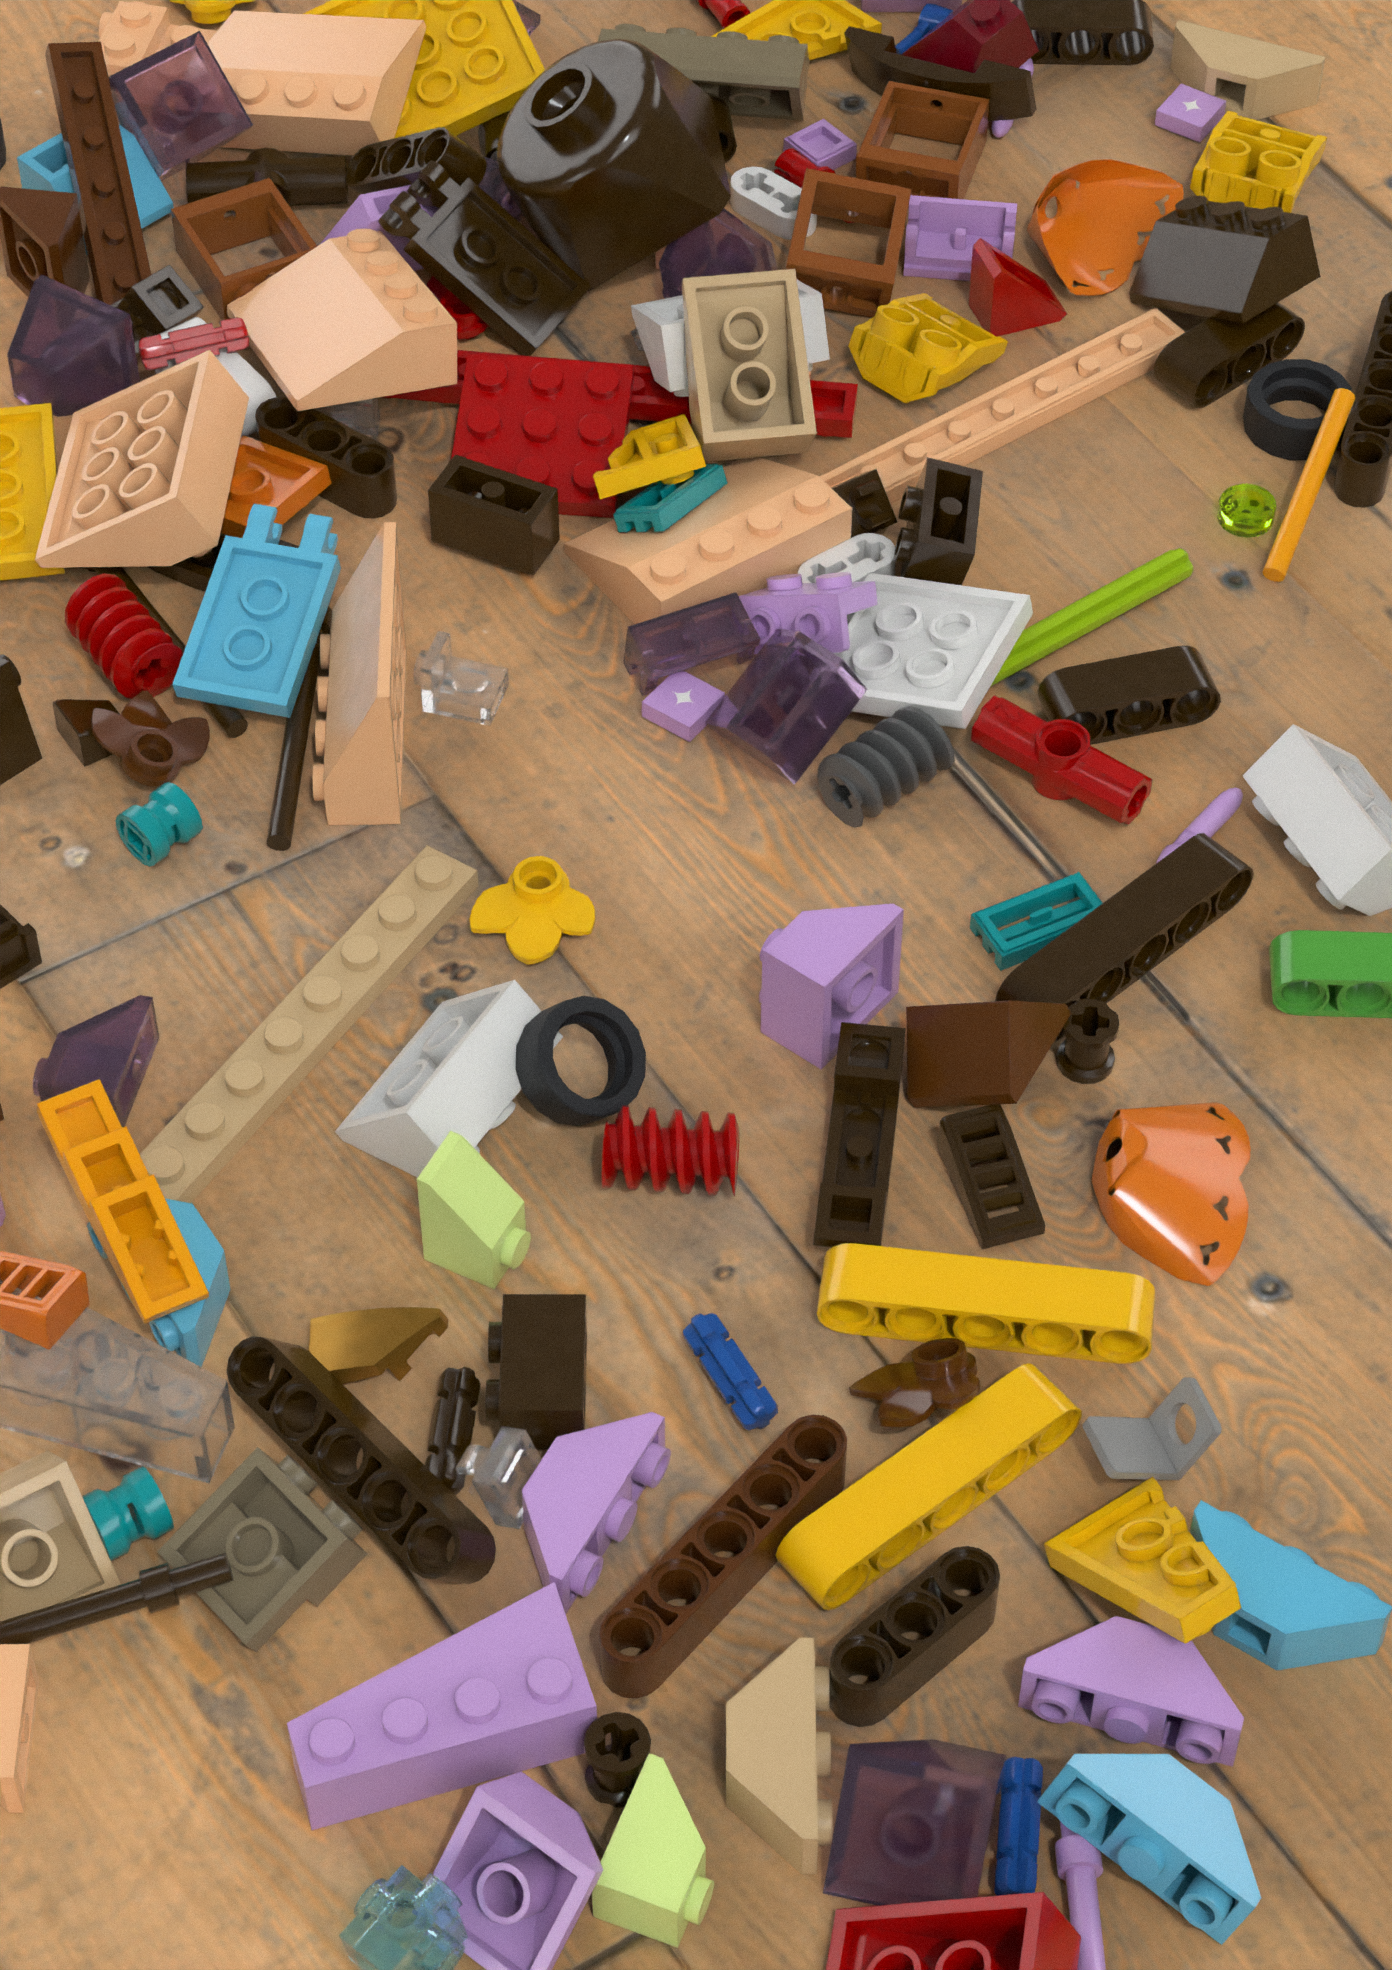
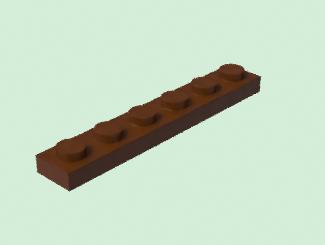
(98, 168)

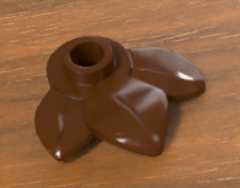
(147, 740)
(937, 1377)

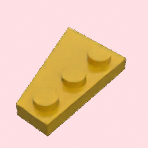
(811, 22)
(1147, 1564)

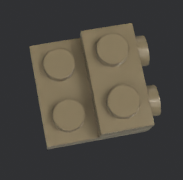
(276, 1544)

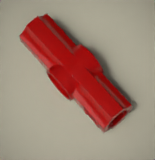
(1061, 760)

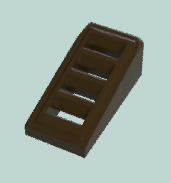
(979, 1137)

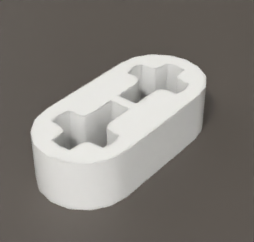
(767, 200)
(856, 555)

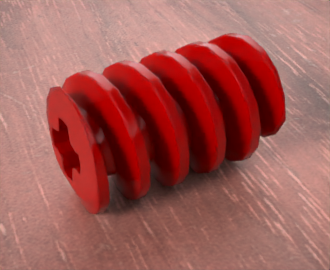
(122, 636)
(671, 1151)

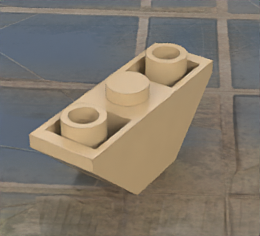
(1248, 73)
(779, 1755)

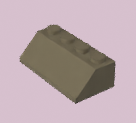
(746, 74)

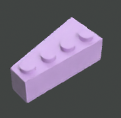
(448, 1717)

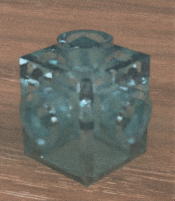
(406, 1925)

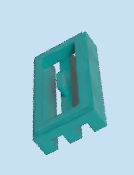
(665, 504)
(1026, 938)

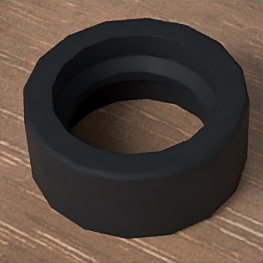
(1289, 381)
(621, 1047)

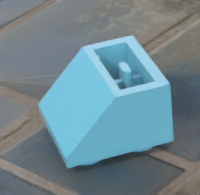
(48, 170)

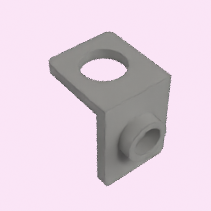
(1150, 1445)

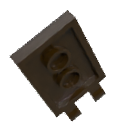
(485, 257)

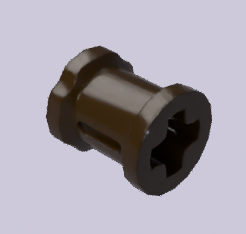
(1087, 1051)
(613, 1762)

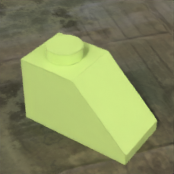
(470, 1215)
(654, 1862)

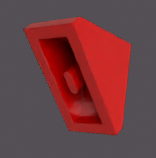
(1007, 294)

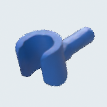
(929, 17)

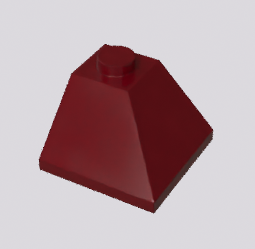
(978, 32)

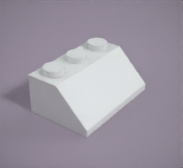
(663, 336)
(1332, 817)
(446, 1079)

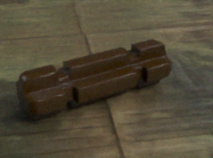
(452, 1425)

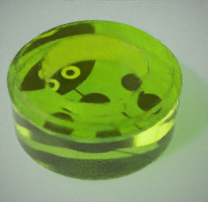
(1246, 510)

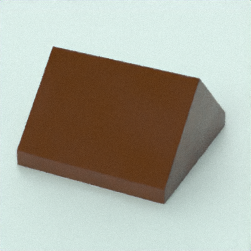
(42, 237)
(977, 1050)

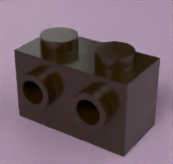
(494, 514)
(940, 523)
(541, 1365)

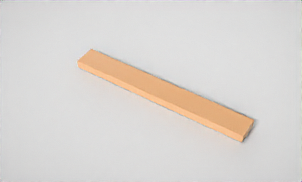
(1018, 404)

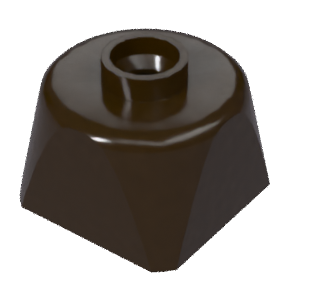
(612, 157)

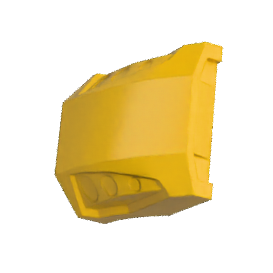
(1255, 163)
(920, 347)

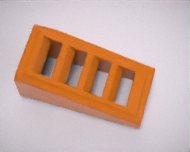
(62, 1294)

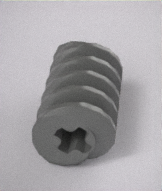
(883, 765)

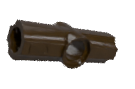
(297, 179)

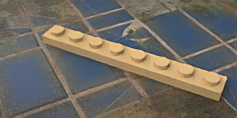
(307, 1024)

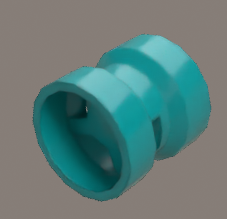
(159, 824)
(129, 1512)

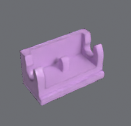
(944, 232)

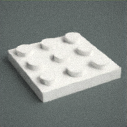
(932, 646)

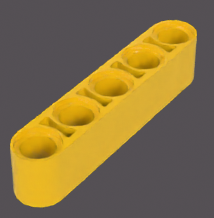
(987, 1303)
(928, 1486)

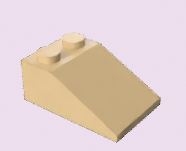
(747, 365)

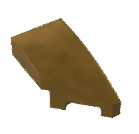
(372, 1340)

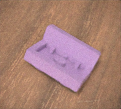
(811, 608)

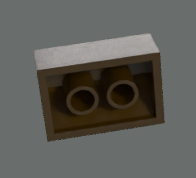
(1224, 259)

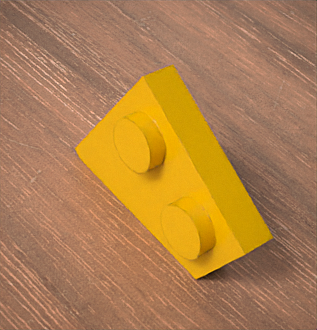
(652, 454)

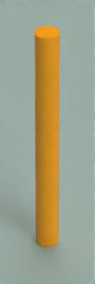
(1308, 485)

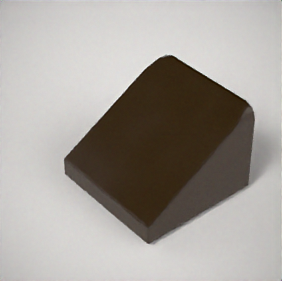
(74, 725)

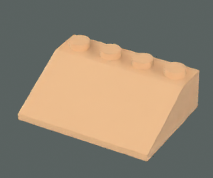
(317, 78)
(349, 325)
(147, 471)
(733, 541)
(364, 693)

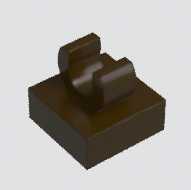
(868, 501)

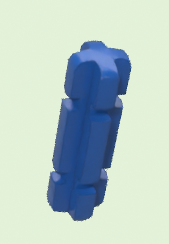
(730, 1371)
(1018, 1827)

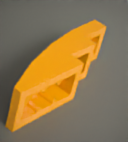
(122, 1202)

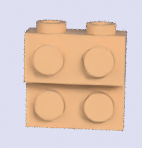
(138, 32)

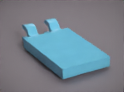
(260, 616)

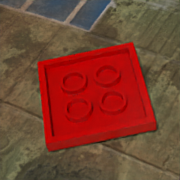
(546, 422)

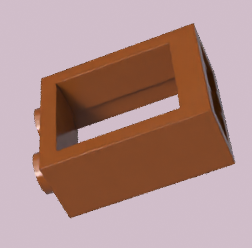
(911, 112)
(859, 201)
(256, 214)

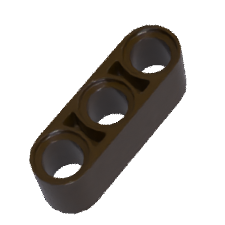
(1089, 31)
(401, 159)
(1226, 353)
(357, 465)
(1132, 693)
(904, 1664)

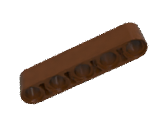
(715, 1582)

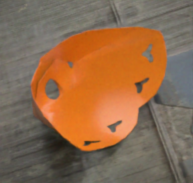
(1100, 221)
(1168, 1186)

